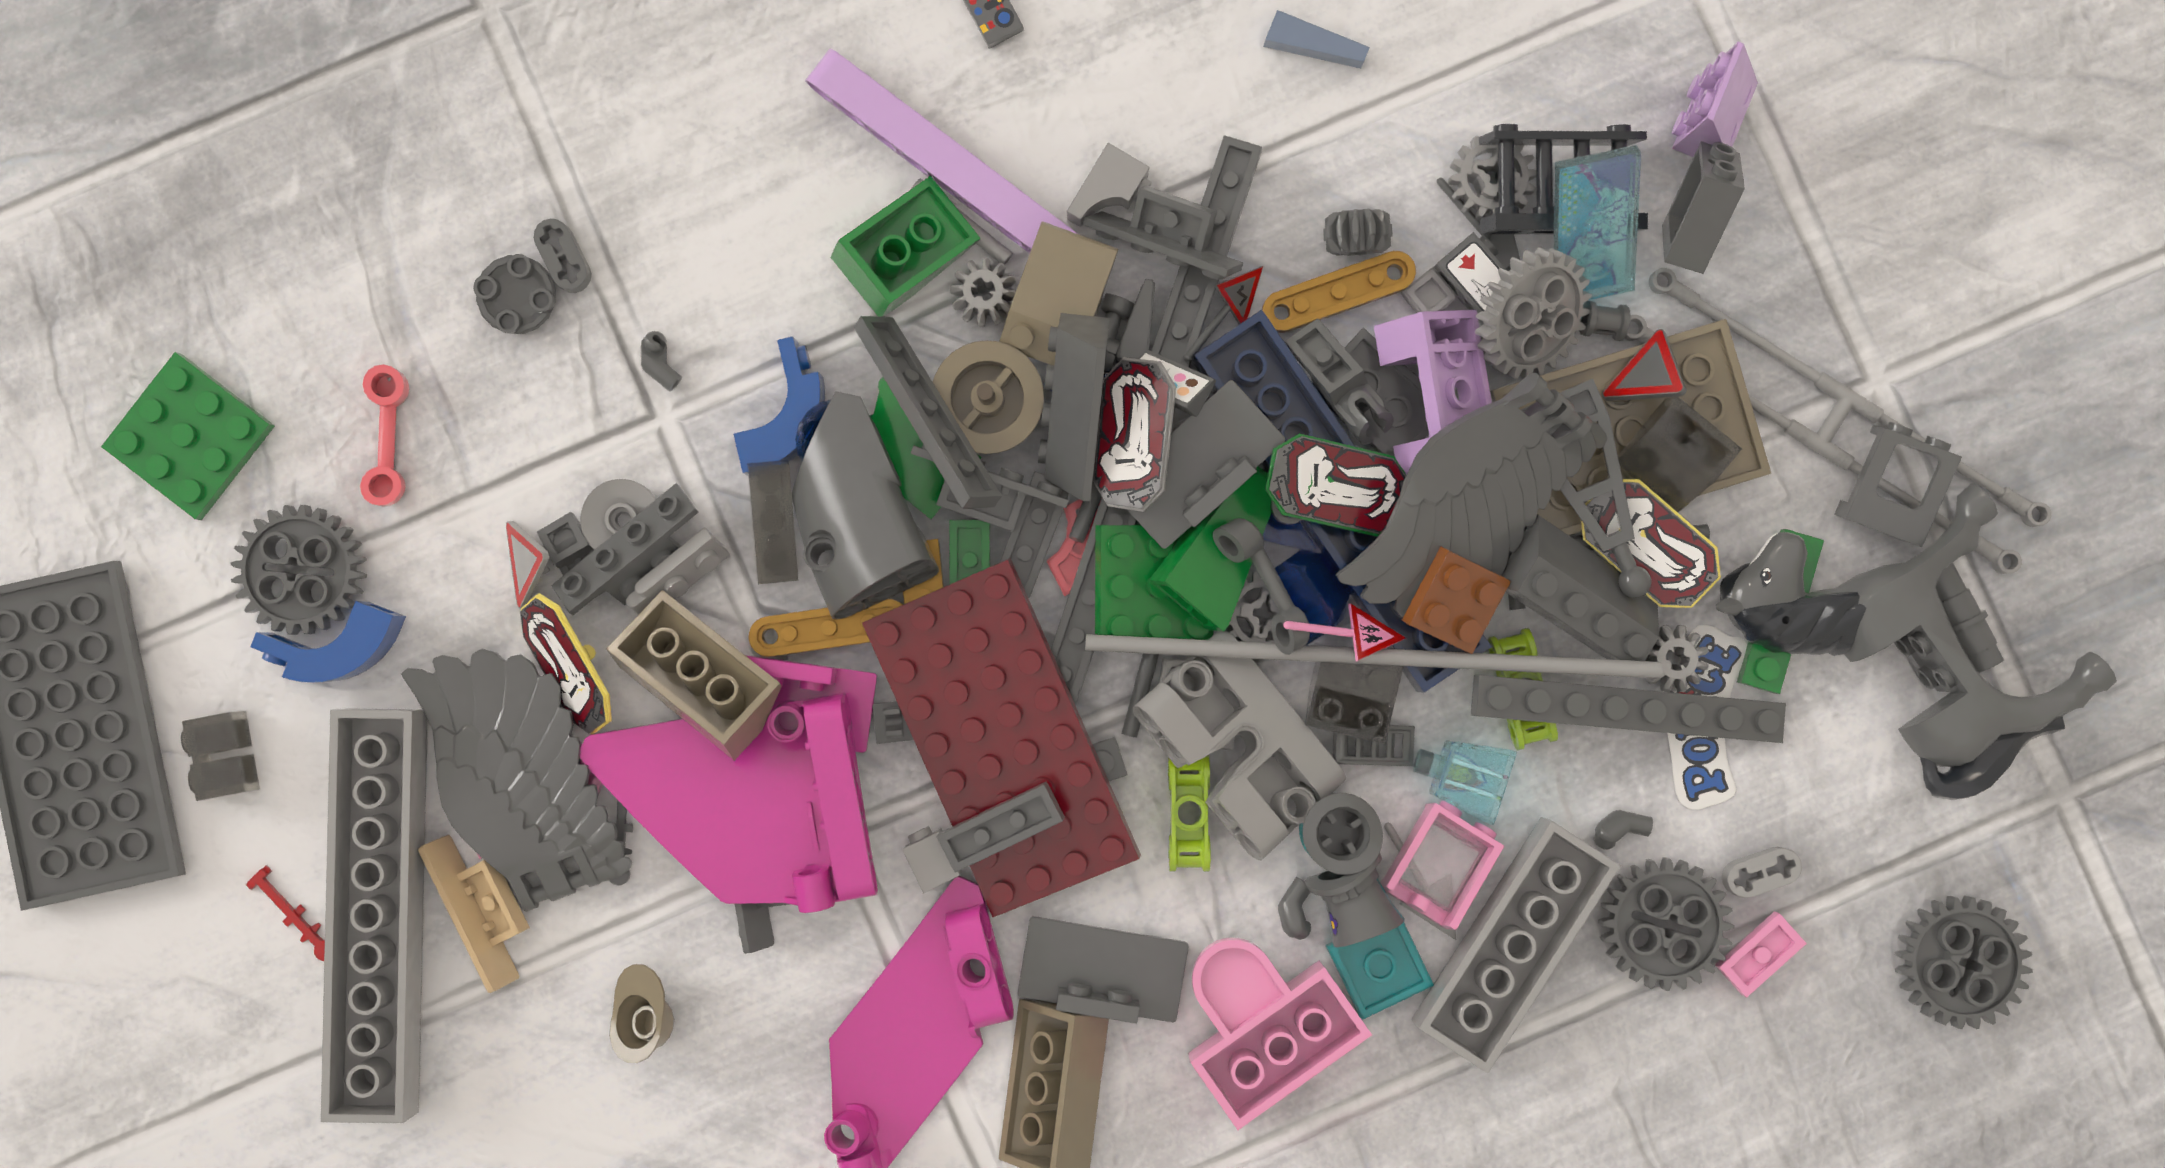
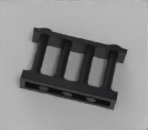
(1507, 216)

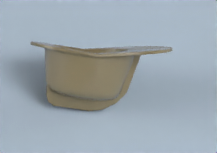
(639, 1015)

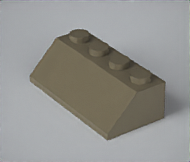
(696, 674)
(1052, 1087)

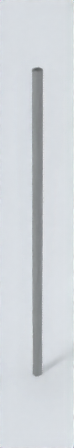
(1394, 657)

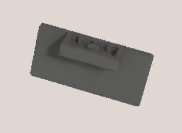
(1209, 462)
(1102, 971)

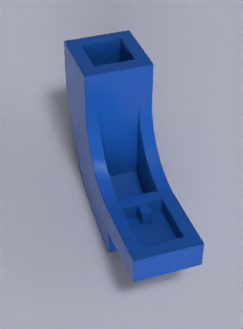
(777, 438)
(361, 645)

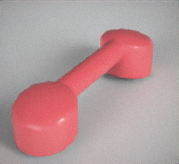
(383, 484)

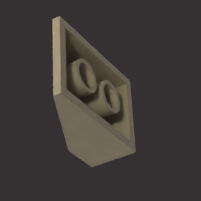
(1060, 277)

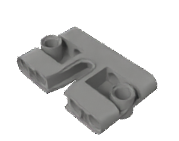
(1279, 755)

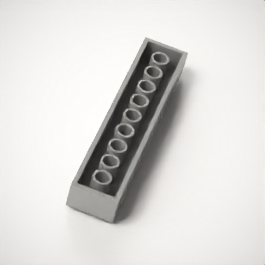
(374, 915)

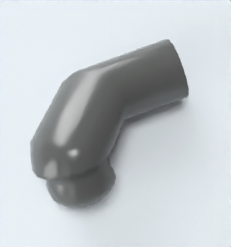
(655, 360)
(1618, 824)
(1291, 910)

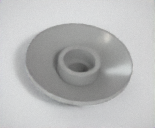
(607, 503)

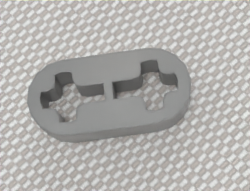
(1765, 880)

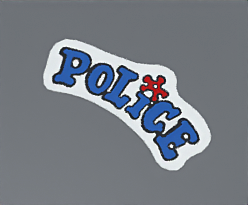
(1701, 762)

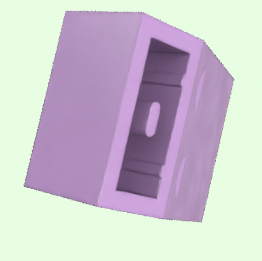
(1717, 102)

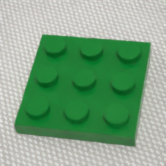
(188, 436)
(1123, 591)

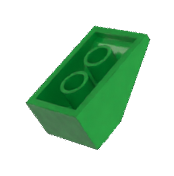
(904, 246)

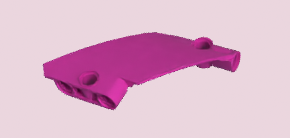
(915, 1030)

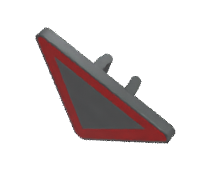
(1649, 373)

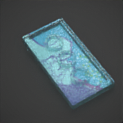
(1599, 217)

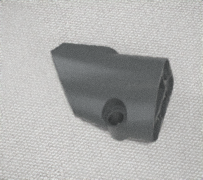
(854, 505)

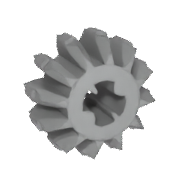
(991, 280)
(1685, 650)

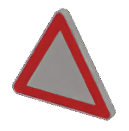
(527, 562)

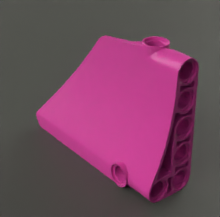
(757, 828)

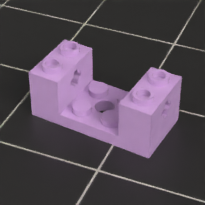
(1446, 358)

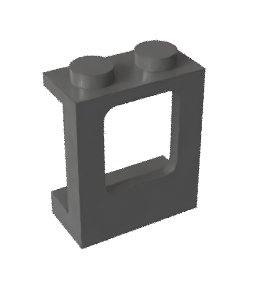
(1888, 516)

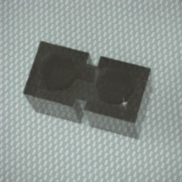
(215, 735)

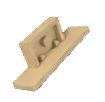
(480, 909)

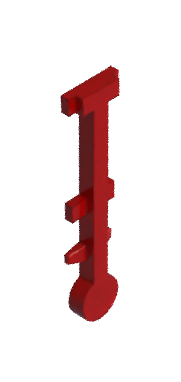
(293, 915)

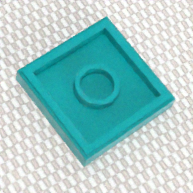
(1381, 970)

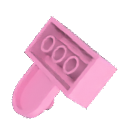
(1268, 1030)

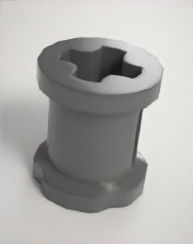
(1606, 320)

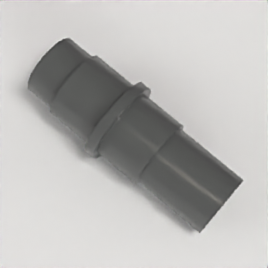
(1968, 620)

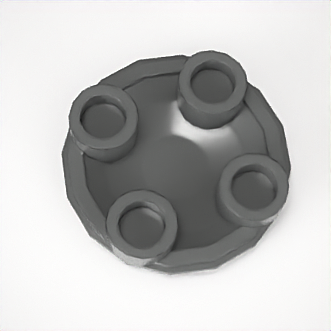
(515, 294)

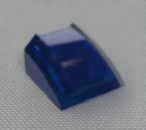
(1314, 588)

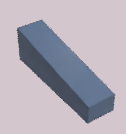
(1306, 39)

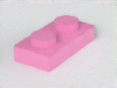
(1760, 954)

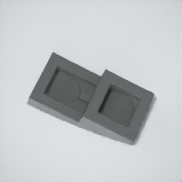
(565, 543)

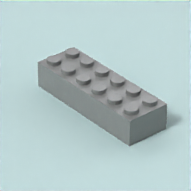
(1515, 944)

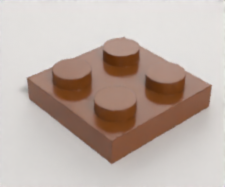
(1456, 600)

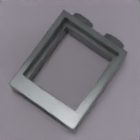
(1703, 206)

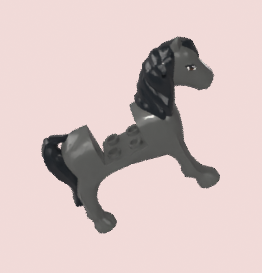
(1968, 729)

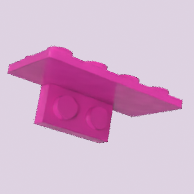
(810, 681)

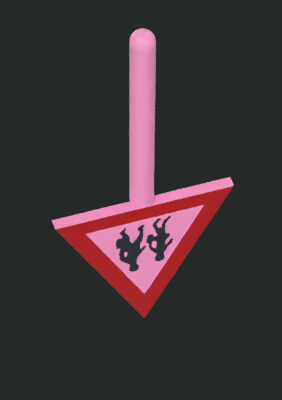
(1367, 632)

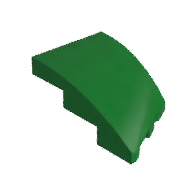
(918, 476)

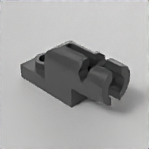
(1339, 379)

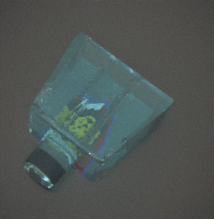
(1468, 776)

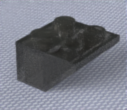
(1677, 453)
(1353, 699)

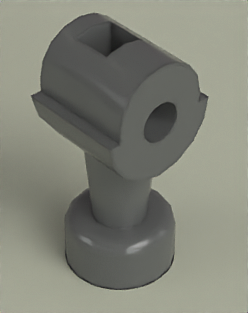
(1115, 309)

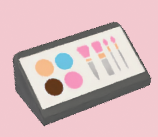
(1191, 386)

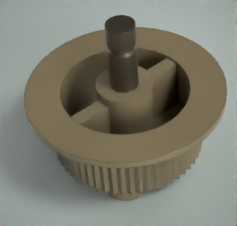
(991, 394)

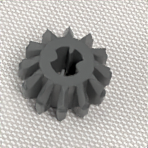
(1357, 232)

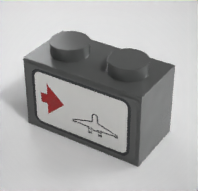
(1470, 270)

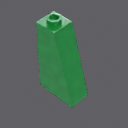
(1197, 571)

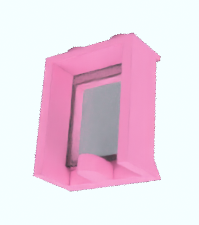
(1442, 865)

